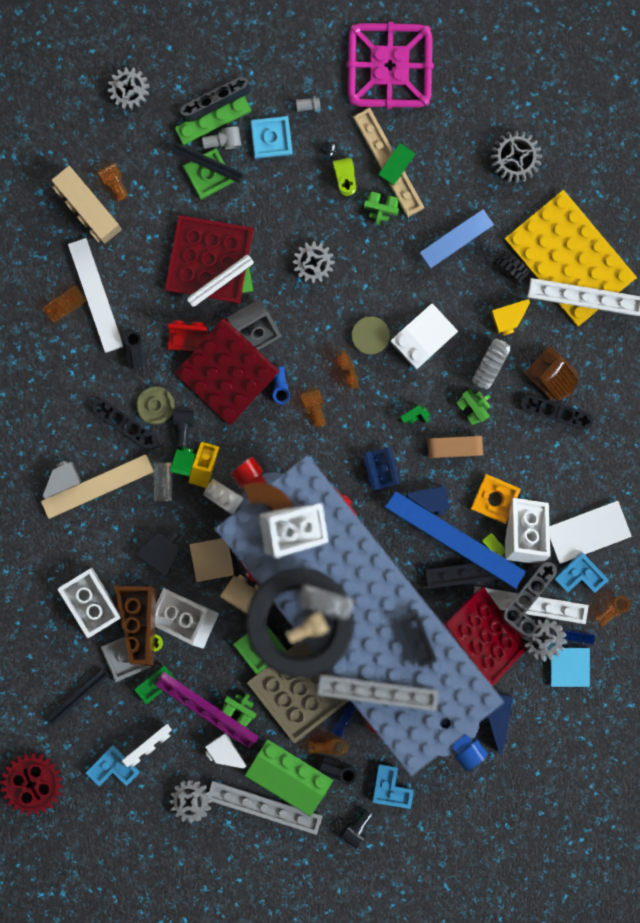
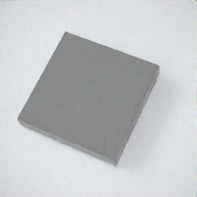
(118, 660)

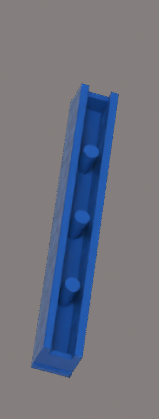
(455, 540)

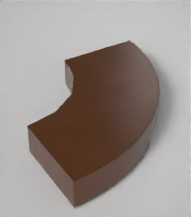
(268, 495)

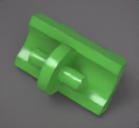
(373, 204)
(480, 412)
(246, 714)

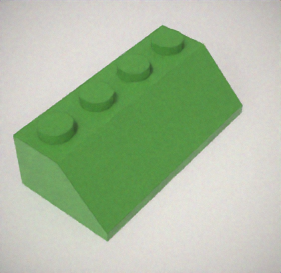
(288, 778)

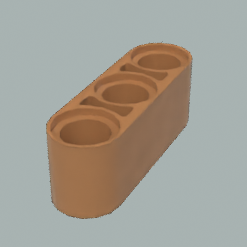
(455, 447)

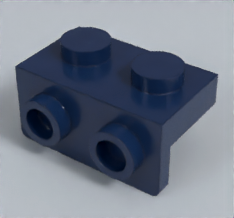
(381, 468)

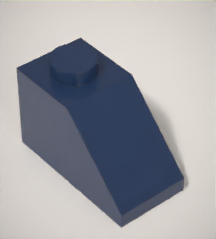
(432, 500)

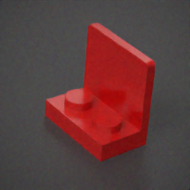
(186, 337)

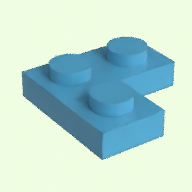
(581, 569)
(109, 764)
(387, 792)

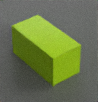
(493, 544)

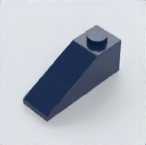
(499, 721)

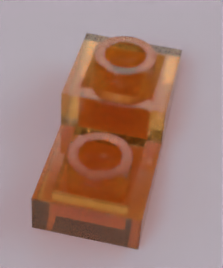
(65, 304)
(345, 362)

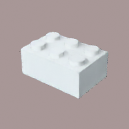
(89, 603)

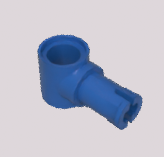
(280, 385)

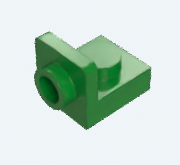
(411, 416)

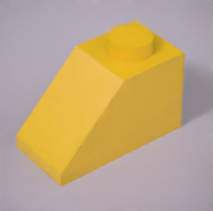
(509, 317)
(203, 464)

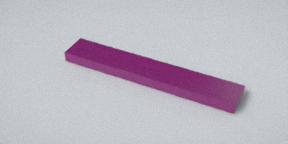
(206, 710)

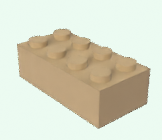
(83, 201)

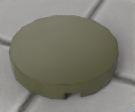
(370, 335)
(155, 405)

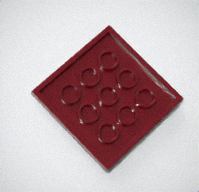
(203, 252)
(227, 371)
(484, 636)

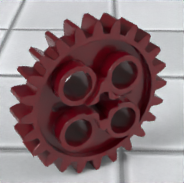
(15, 791)

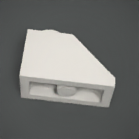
(224, 752)

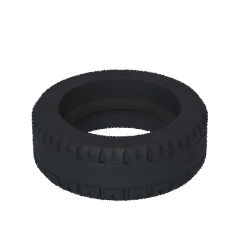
(264, 647)

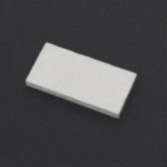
(589, 532)

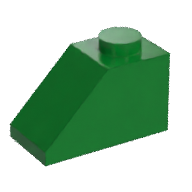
(183, 461)

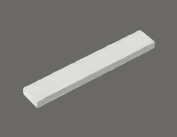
(95, 295)
(584, 297)
(542, 606)

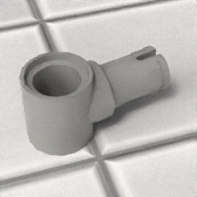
(228, 138)

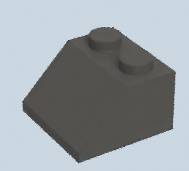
(255, 324)

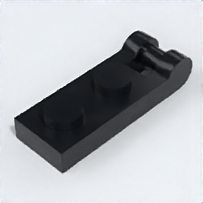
(418, 639)

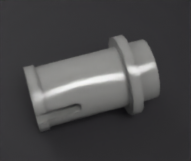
(308, 104)

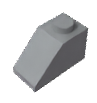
(61, 479)

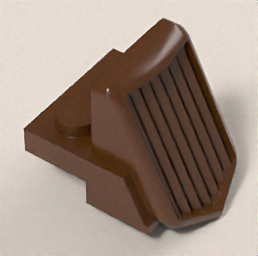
(553, 375)

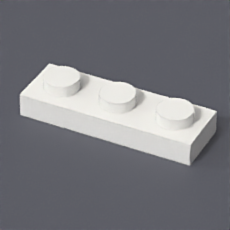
(223, 496)
(147, 747)

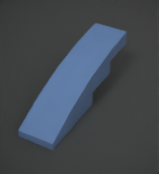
(456, 239)

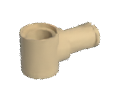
(312, 627)

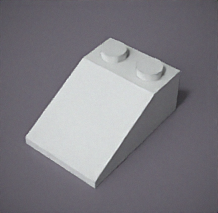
(423, 336)
(293, 529)
(528, 532)
(184, 618)

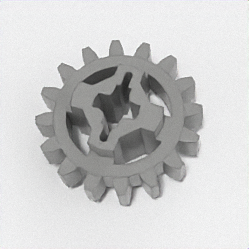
(120, 86)
(310, 254)
(542, 632)
(182, 799)

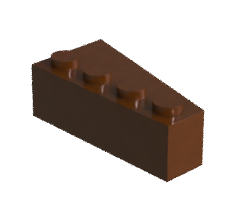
(138, 617)

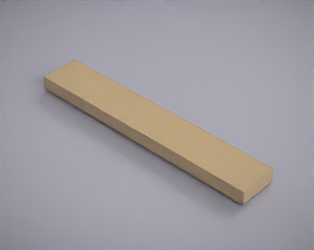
(382, 152)
(97, 486)

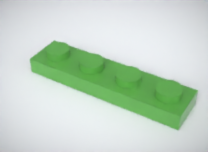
(196, 129)

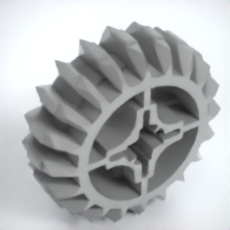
(514, 149)
(491, 364)
(326, 602)

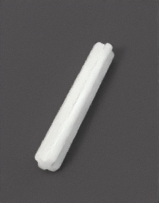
(220, 280)

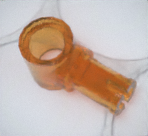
(112, 177)
(313, 402)
(612, 610)
(328, 747)

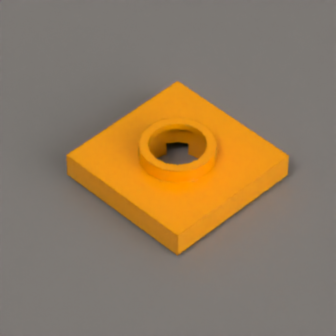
(482, 505)

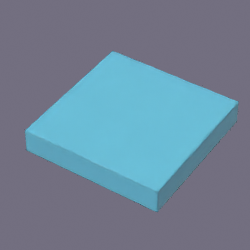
(271, 137)
(571, 668)

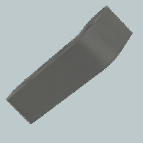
(531, 596)

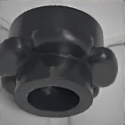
(329, 149)

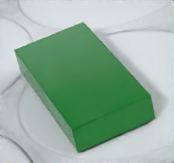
(396, 164)

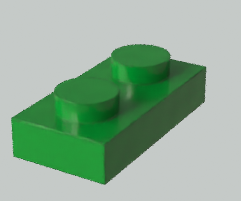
(148, 690)

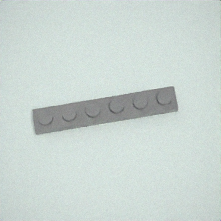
(378, 692)
(264, 807)

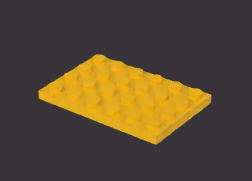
(568, 249)

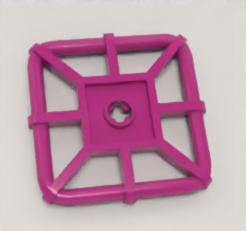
(381, 55)

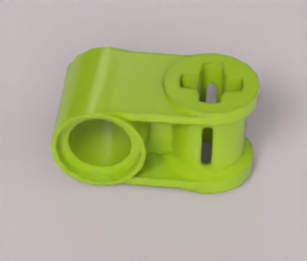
(345, 173)

